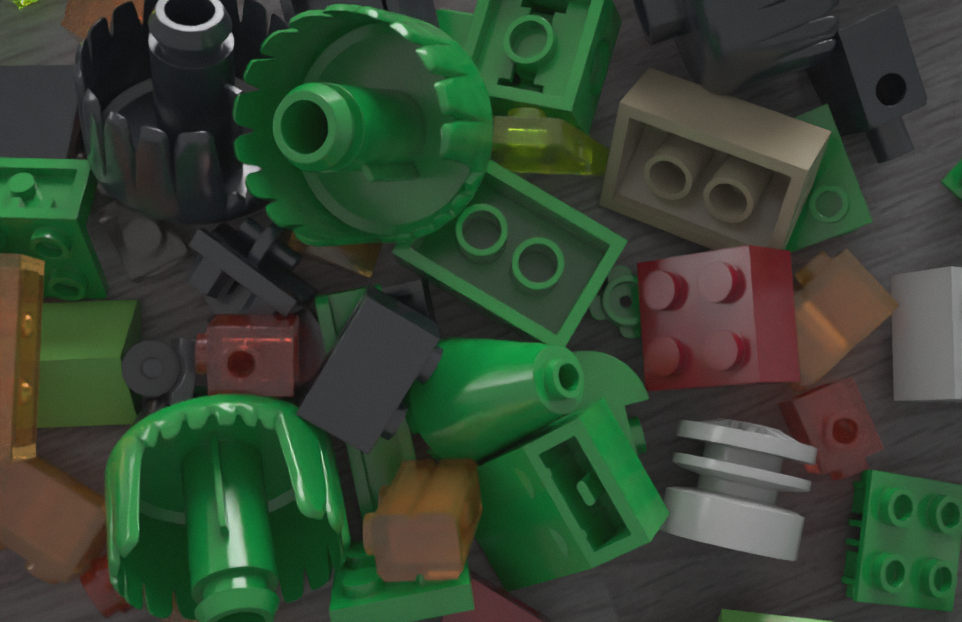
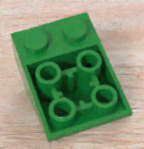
(565, 500)

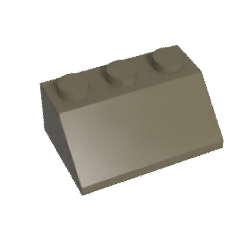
(709, 164)

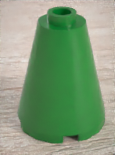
(492, 395)

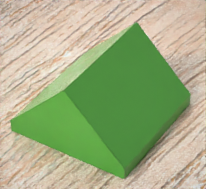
(83, 363)

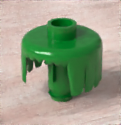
(363, 127)
(222, 506)

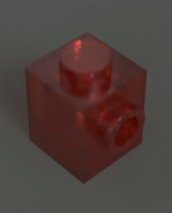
(250, 354)
(836, 424)

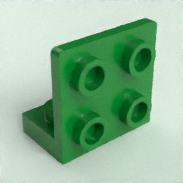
(46, 219)

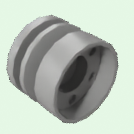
(738, 488)

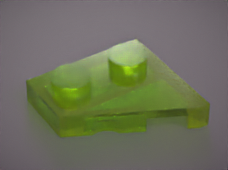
(538, 144)

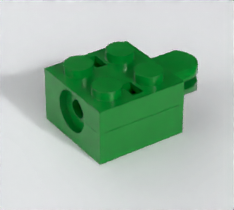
(539, 53)

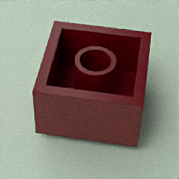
(718, 319)

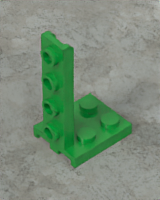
(357, 588)

